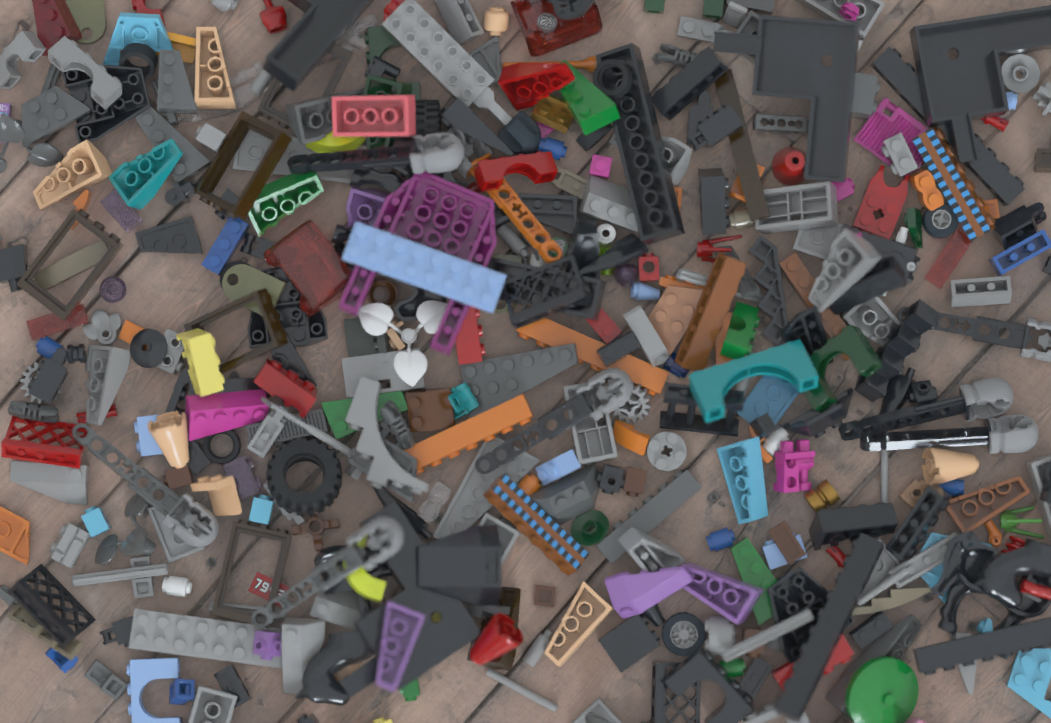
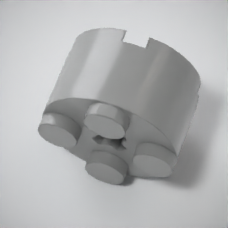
(672, 441)
(720, 634)

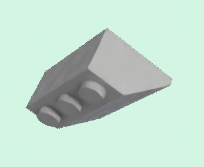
(608, 204)
(211, 705)

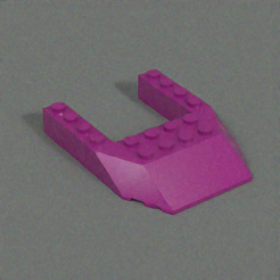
(440, 218)

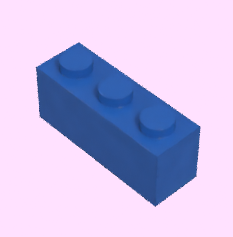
(225, 245)
(1020, 252)

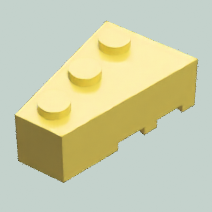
(202, 361)

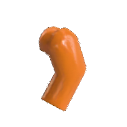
(994, 534)

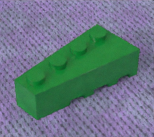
(282, 198)
(337, 412)
(755, 572)

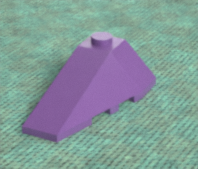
(364, 205)
(639, 592)

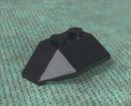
(808, 328)
(815, 422)

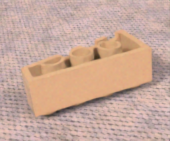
(211, 74)
(580, 621)

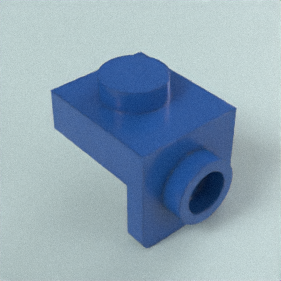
(62, 662)

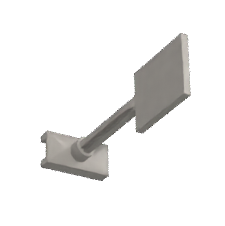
(351, 470)

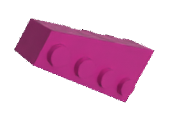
(223, 412)

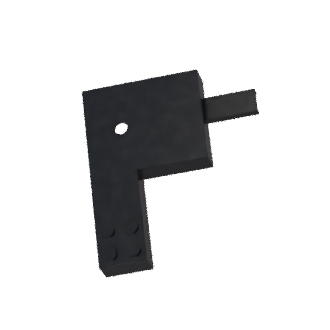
(311, 38)
(790, 66)
(973, 83)
(434, 640)

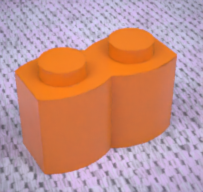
(927, 193)

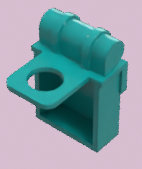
(462, 400)

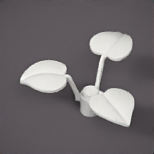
(408, 365)

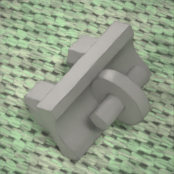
(1043, 96)

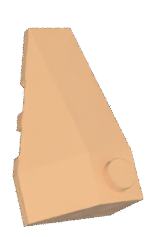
(79, 170)

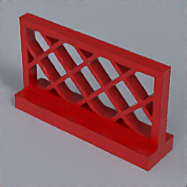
(42, 451)

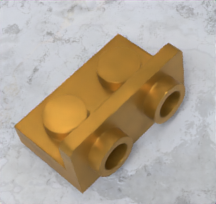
(553, 113)

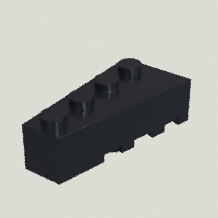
(848, 523)

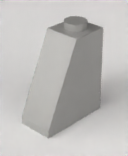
(646, 336)

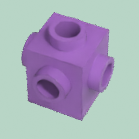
(267, 644)

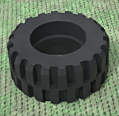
(297, 452)

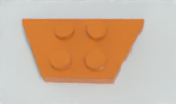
(14, 535)

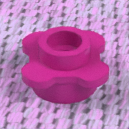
(849, 11)

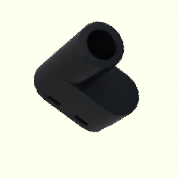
(382, 67)

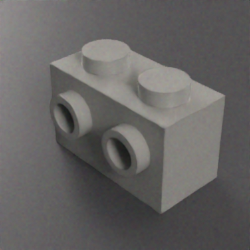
(899, 155)
(173, 360)

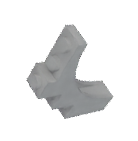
(364, 416)

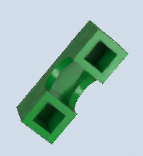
(742, 321)

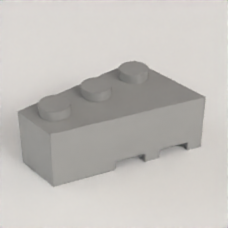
(649, 552)

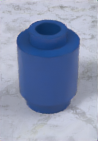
(555, 146)
(47, 347)
(720, 539)

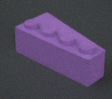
(723, 593)
(398, 638)

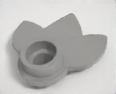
(100, 325)

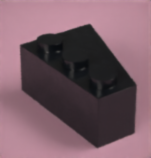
(713, 201)
(583, 246)

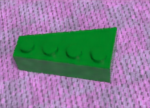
(587, 103)

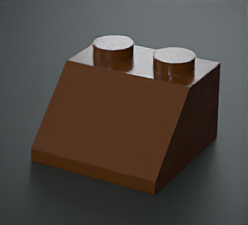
(430, 409)

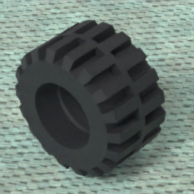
(427, 117)

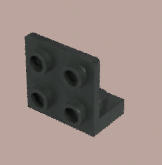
(360, 342)

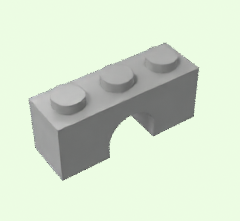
(24, 46)

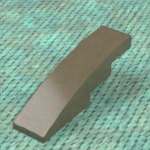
(71, 265)
(896, 598)
(28, 623)

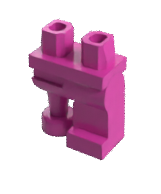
(793, 466)

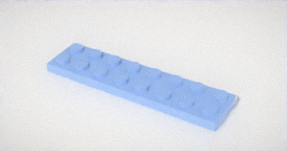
(424, 267)

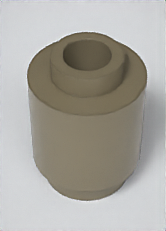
(740, 219)

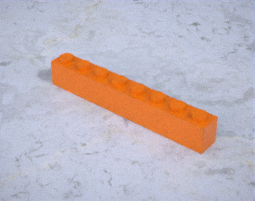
(553, 334)
(471, 432)

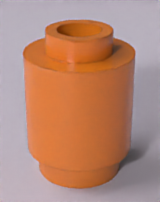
(529, 484)

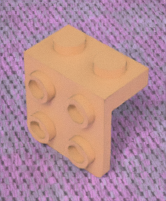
(221, 492)

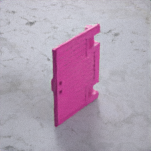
(882, 127)

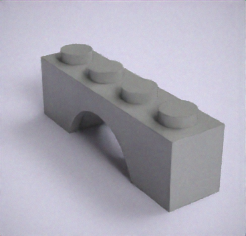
(68, 56)

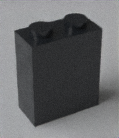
(629, 641)

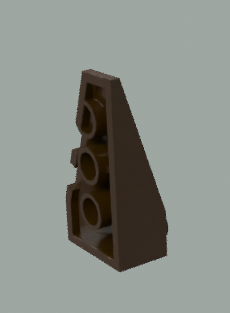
(509, 597)

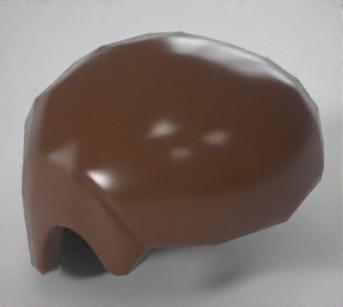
(383, 292)

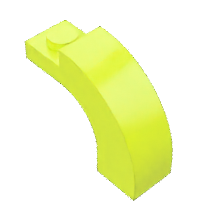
(336, 144)
(363, 583)

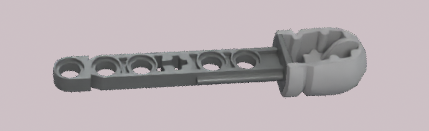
(204, 531)
(353, 556)

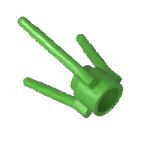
(1008, 521)

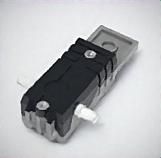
(818, 241)

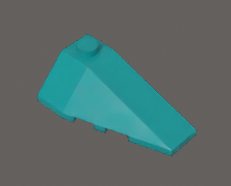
(143, 176)

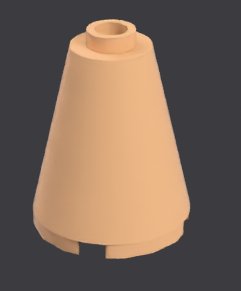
(171, 437)
(947, 465)

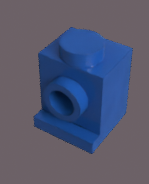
(181, 691)

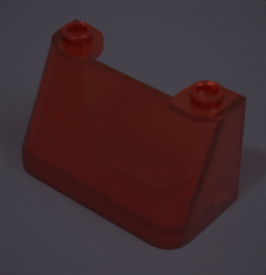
(566, 31)
(311, 266)

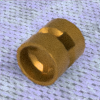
(822, 496)

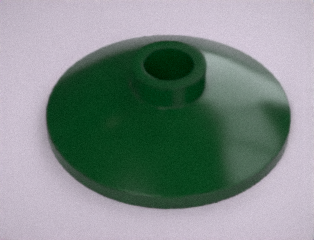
(585, 523)

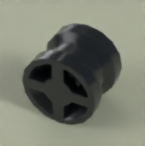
(76, 353)

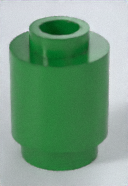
(734, 667)

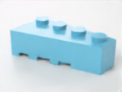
(745, 478)

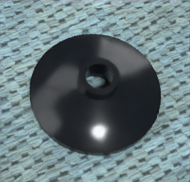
(156, 348)

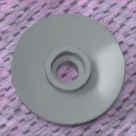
(1028, 68)

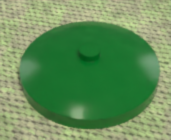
(882, 692)

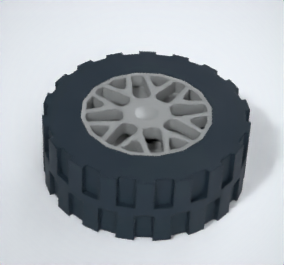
(683, 634)

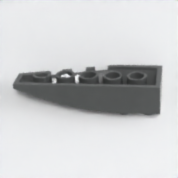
(889, 644)

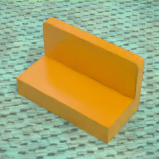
(185, 45)

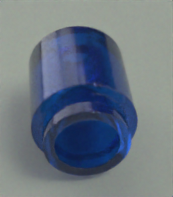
(674, 368)

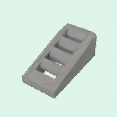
(734, 14)

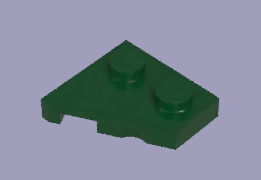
(914, 222)

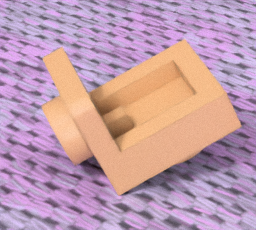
(395, 341)

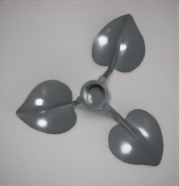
(41, 153)
(135, 543)

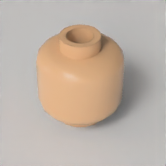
(496, 20)

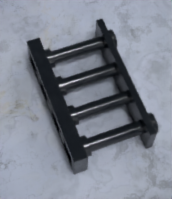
(691, 422)

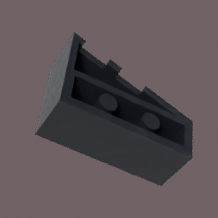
(552, 210)

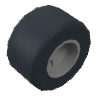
(946, 221)

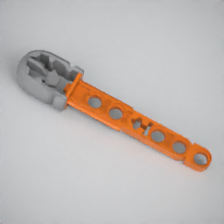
(466, 169)

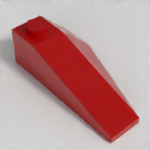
(531, 82)

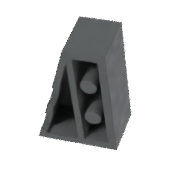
(173, 85)

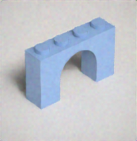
(141, 673)

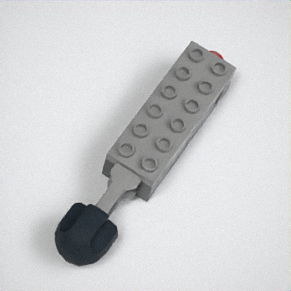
(455, 70)

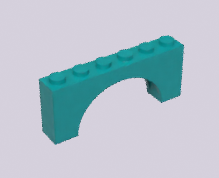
(784, 361)

